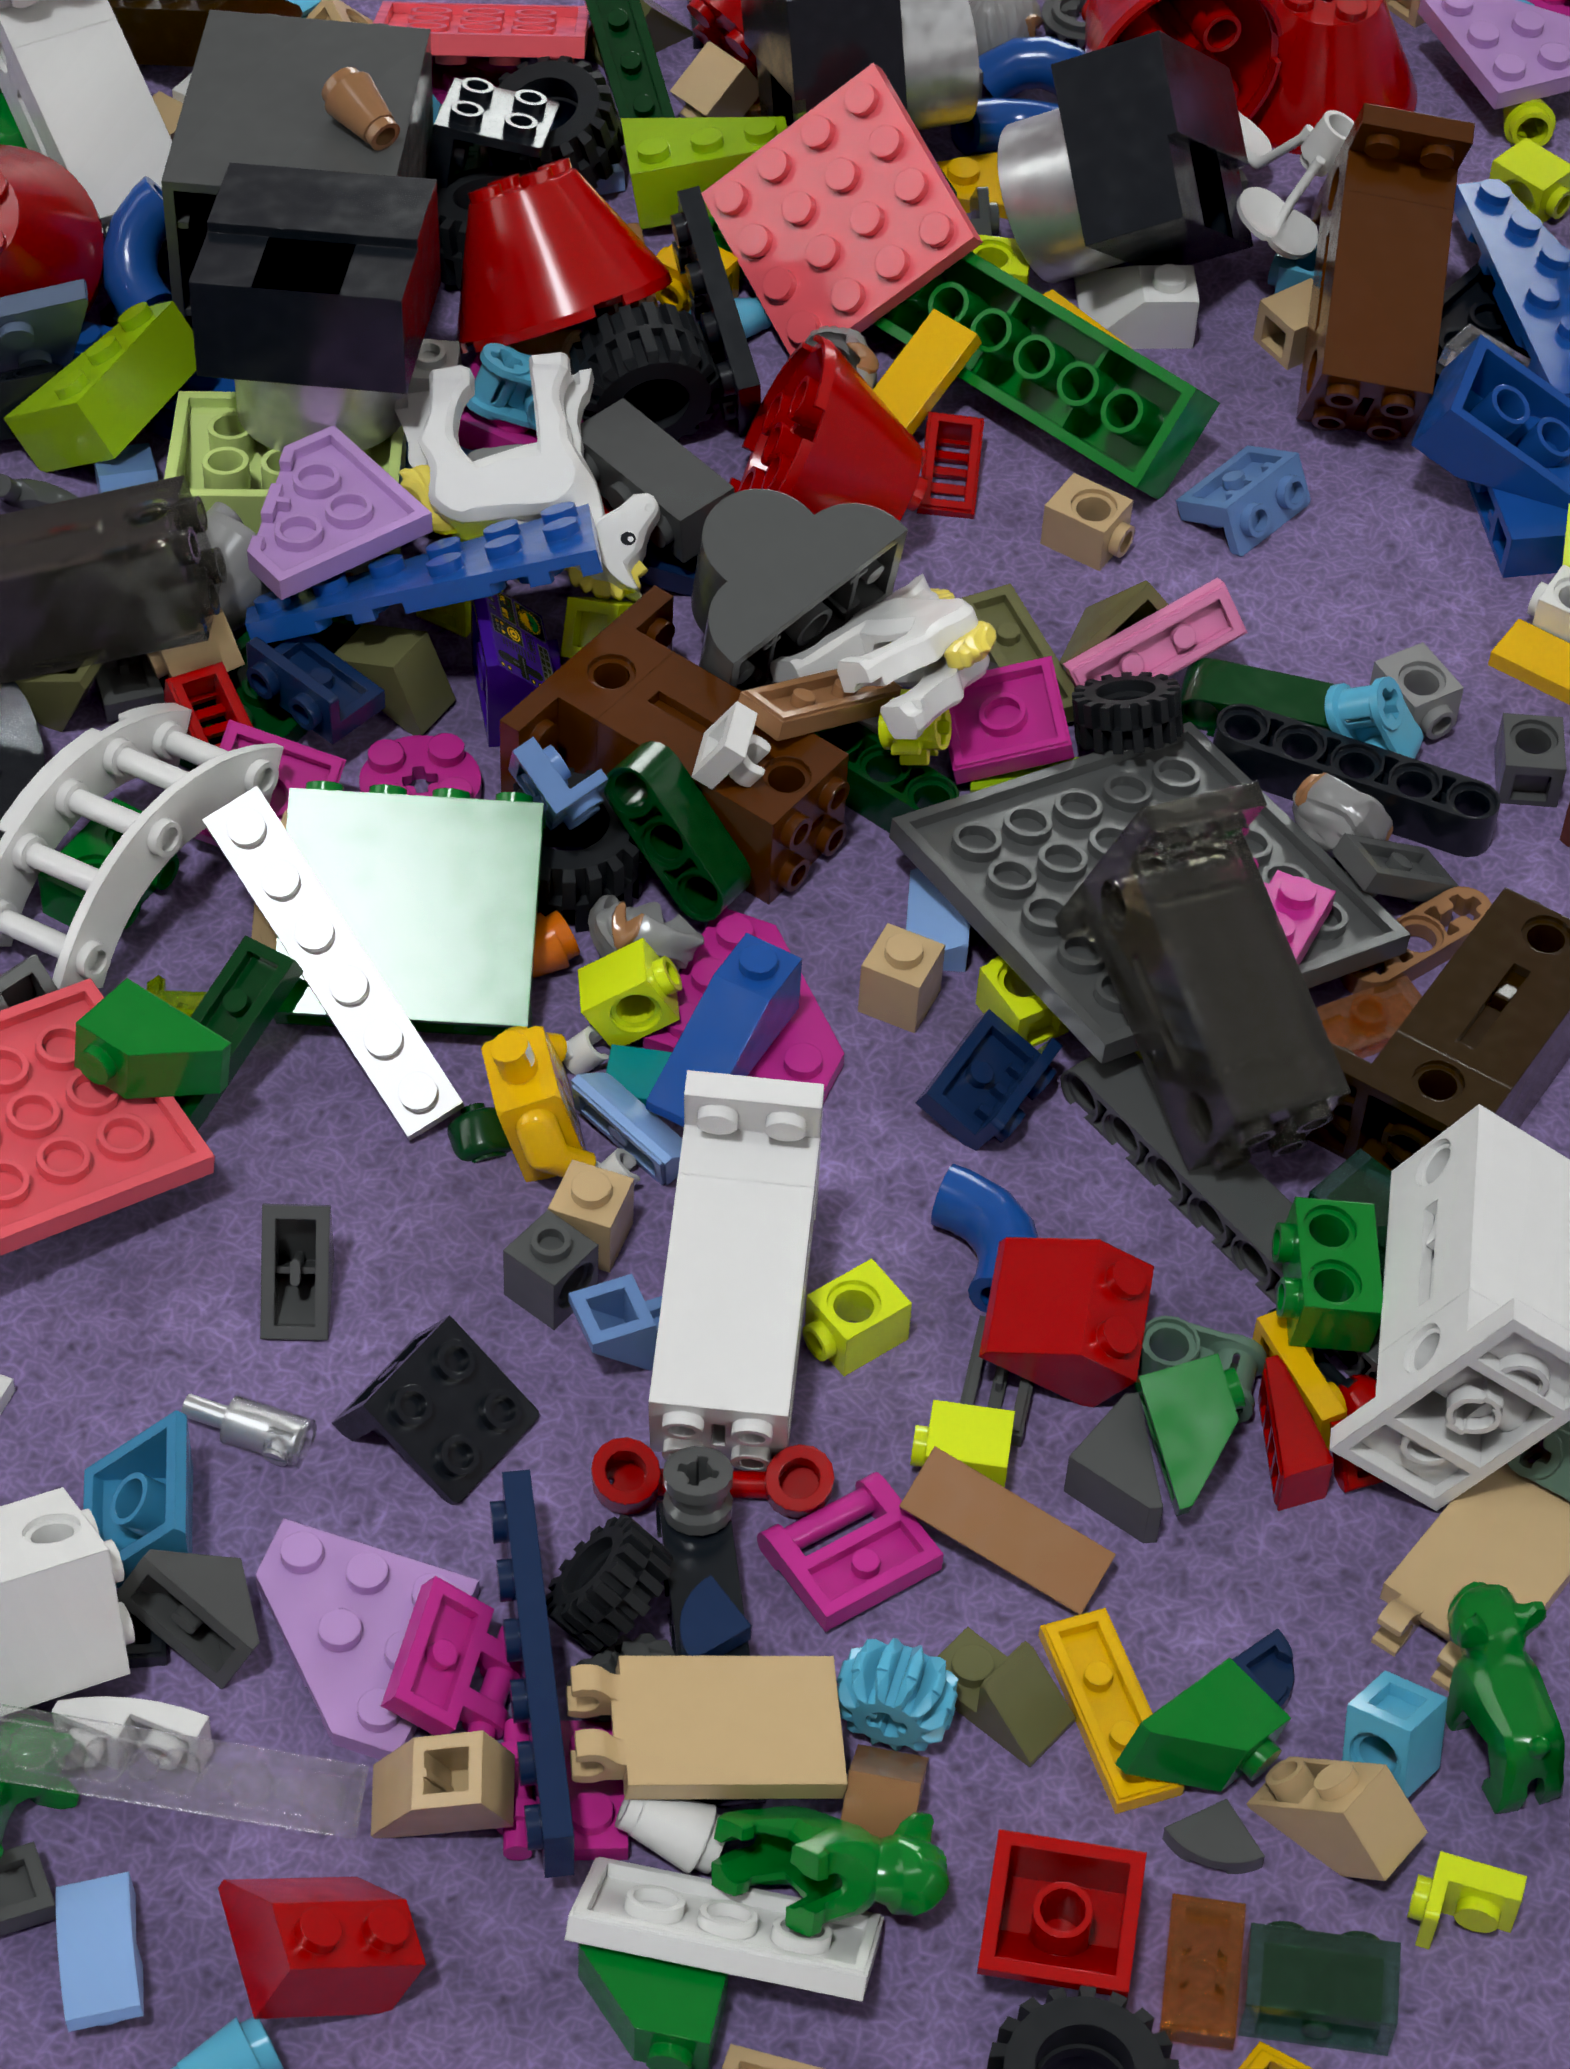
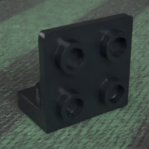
(487, 117)
(442, 1410)

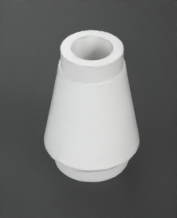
(674, 1829)

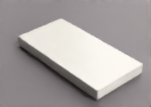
(699, 1926)

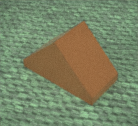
(883, 1789)

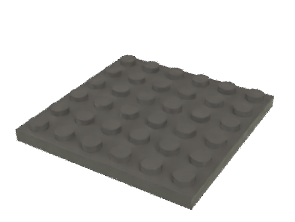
(1030, 842)

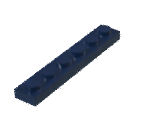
(535, 1695)

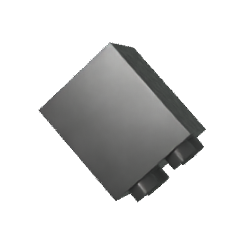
(263, 104)

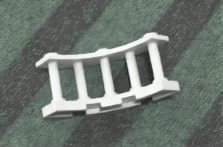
(72, 786)

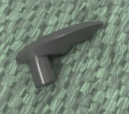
(31, 493)

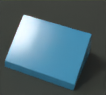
(145, 1492)

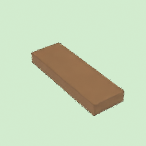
(813, 704)
(1007, 1530)

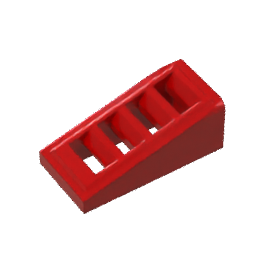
(952, 432)
(202, 686)
(1294, 1447)

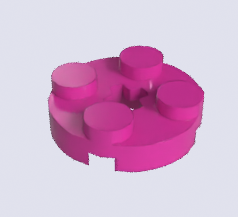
(425, 757)

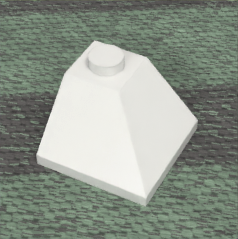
(1143, 304)

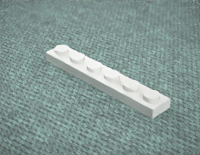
(333, 963)

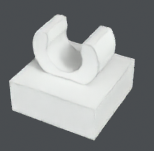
(731, 749)

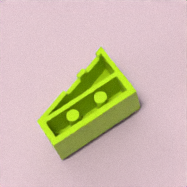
(685, 154)
(108, 390)

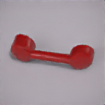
(794, 1483)

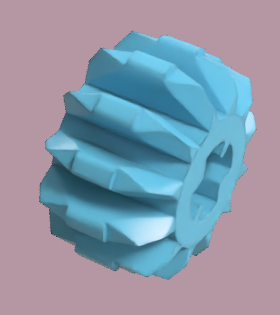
(896, 1694)

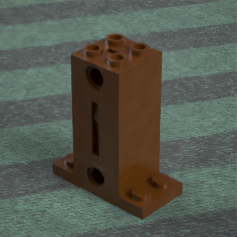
(1381, 272)
(636, 691)

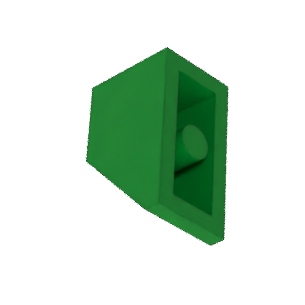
(149, 1047)
(1189, 1422)
(1208, 1733)
(655, 2006)

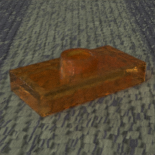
(1369, 1017)
(1202, 1971)

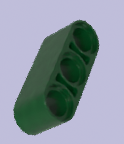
(1218, 683)
(879, 783)
(677, 831)

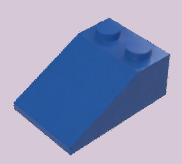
(1499, 426)

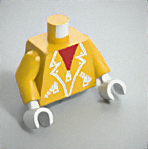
(537, 1103)

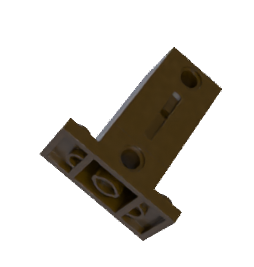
(1480, 1035)

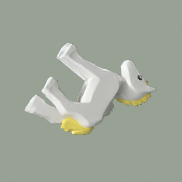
(524, 479)
(912, 638)

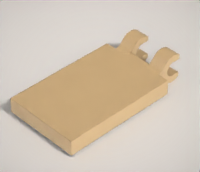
(1492, 1534)
(711, 1727)

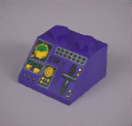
(508, 656)

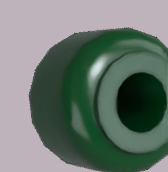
(478, 1134)

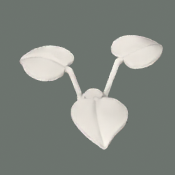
(1266, 214)

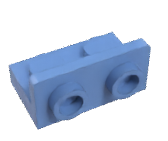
(1248, 496)
(545, 777)

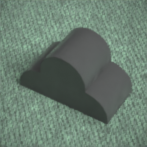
(784, 578)

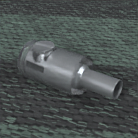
(256, 1428)

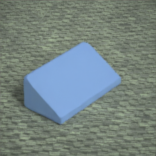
(937, 919)
(628, 1124)

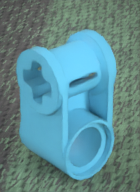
(504, 386)
(1374, 716)

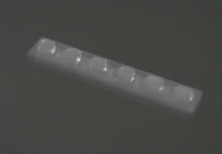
(180, 1772)

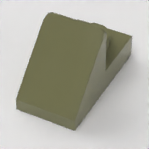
(1008, 1696)

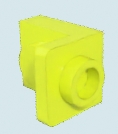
(1471, 1891)

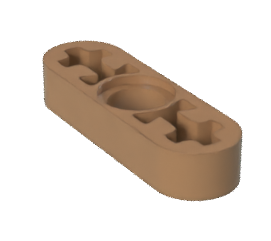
(1428, 923)

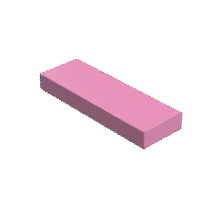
(1166, 638)

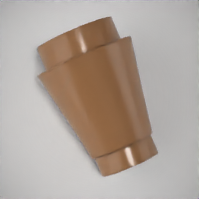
(358, 105)

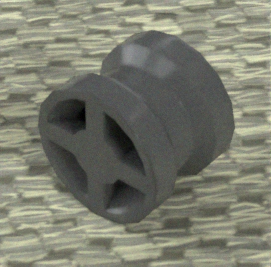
(698, 1490)

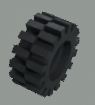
(1127, 712)
(608, 1583)

